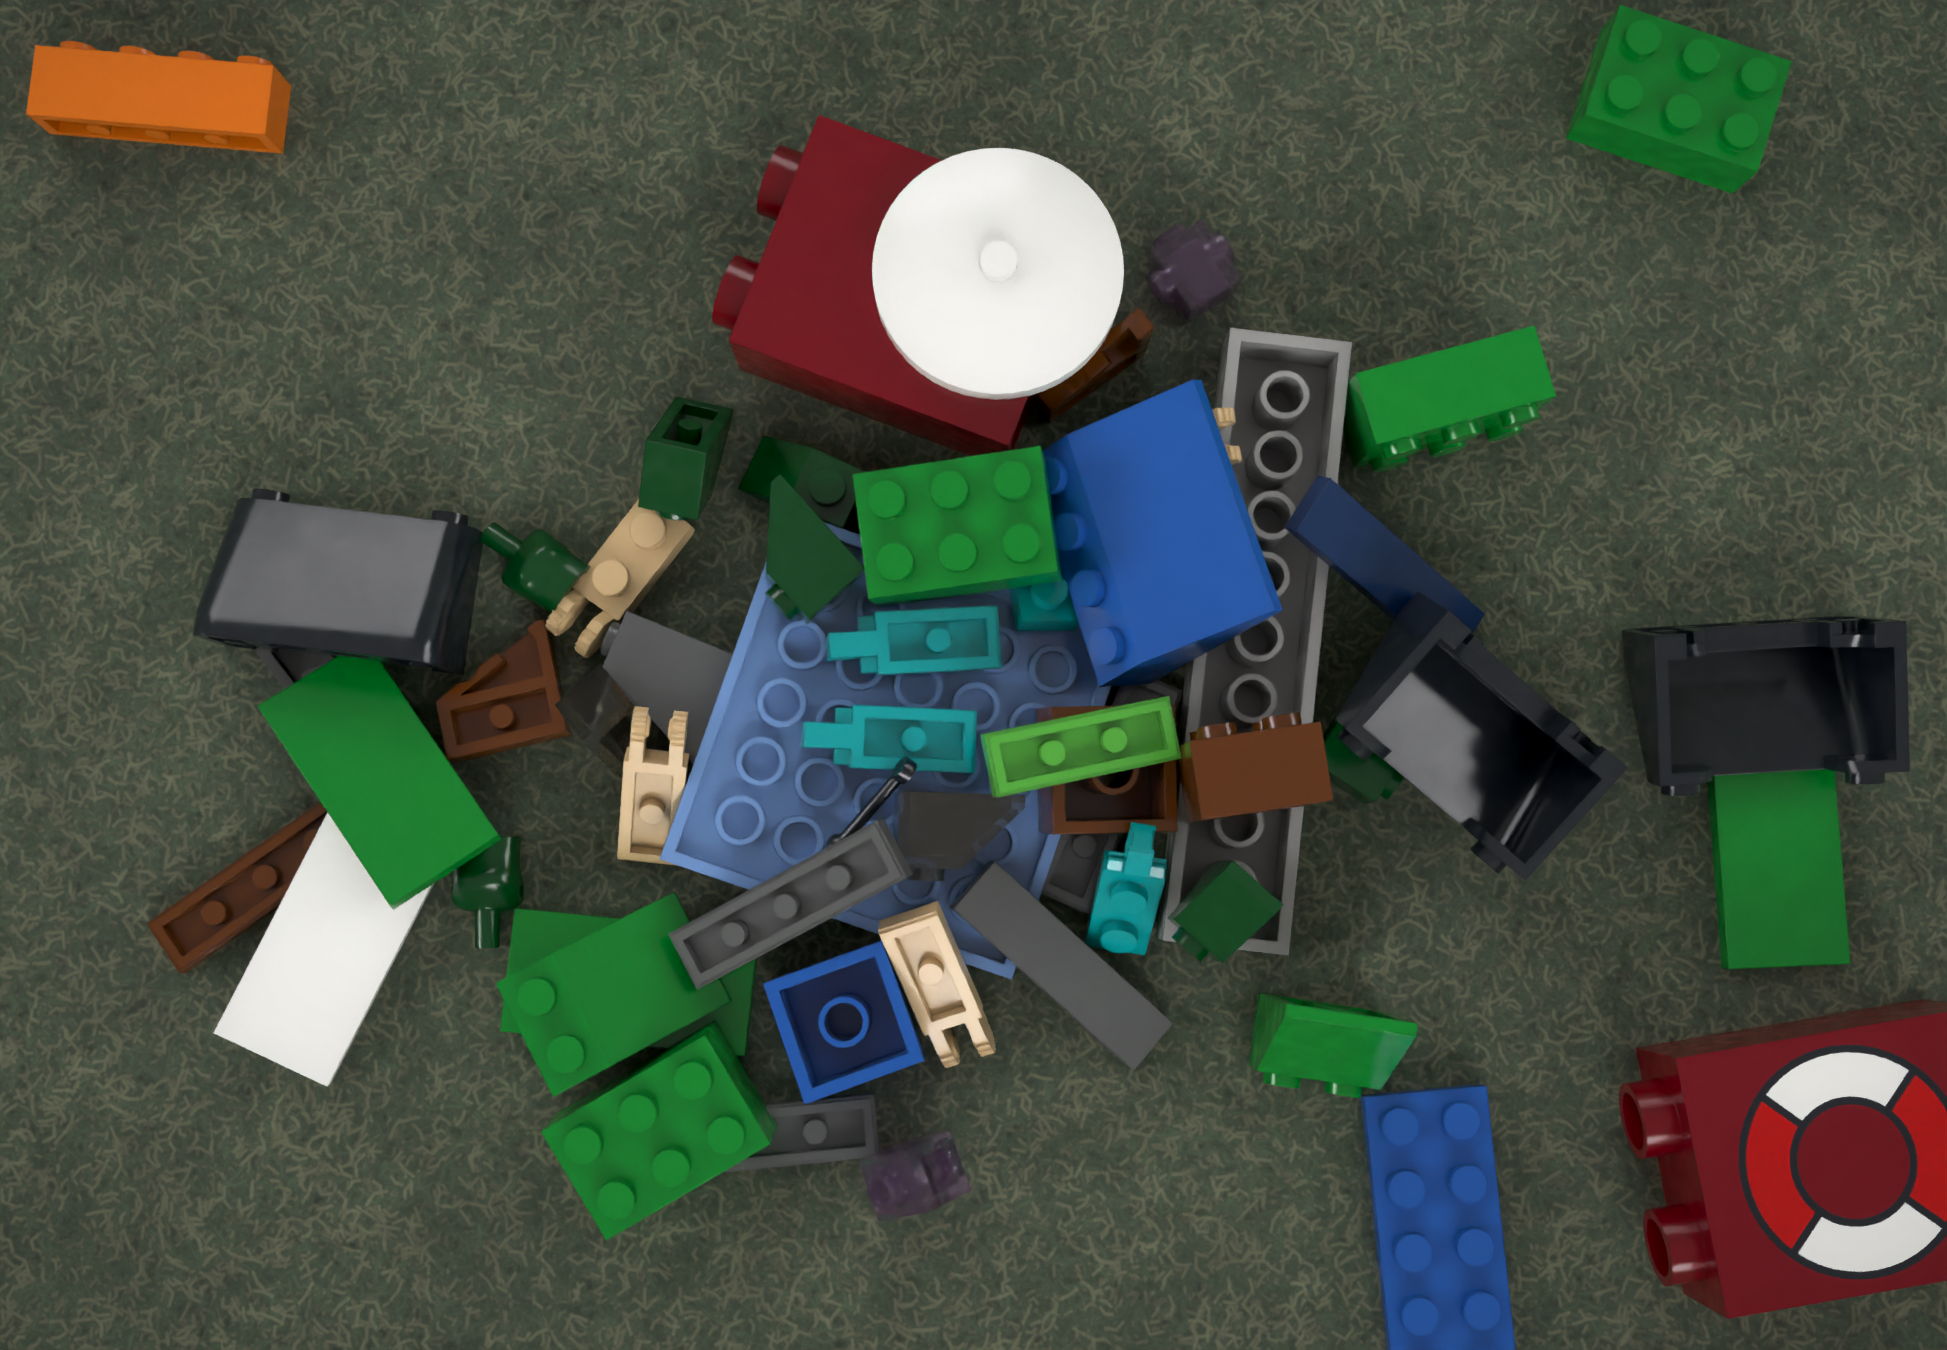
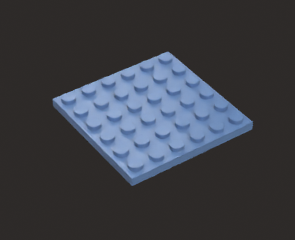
(769, 803)

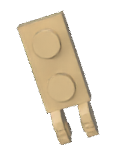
(621, 574)
(651, 788)
(936, 980)

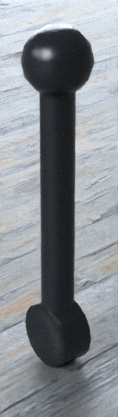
(901, 774)

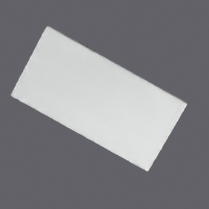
(318, 962)

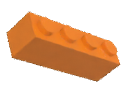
(159, 97)

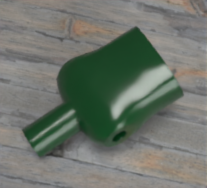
(537, 566)
(490, 886)

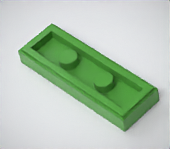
(1080, 746)

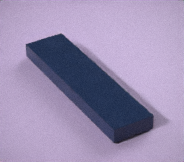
(1370, 554)

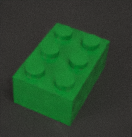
(1678, 99)
(1446, 399)
(957, 527)
(660, 1130)

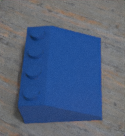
(1155, 537)

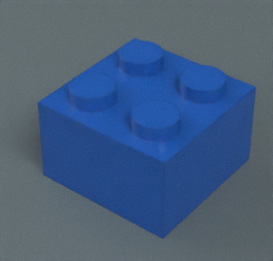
(844, 1021)

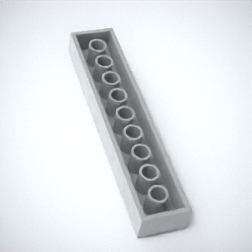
(1289, 431)

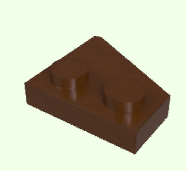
(1121, 349)
(505, 701)

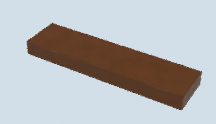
(235, 896)

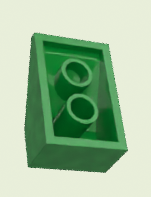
(607, 995)
(1326, 1044)

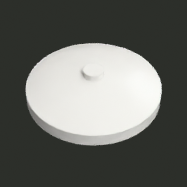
(997, 273)

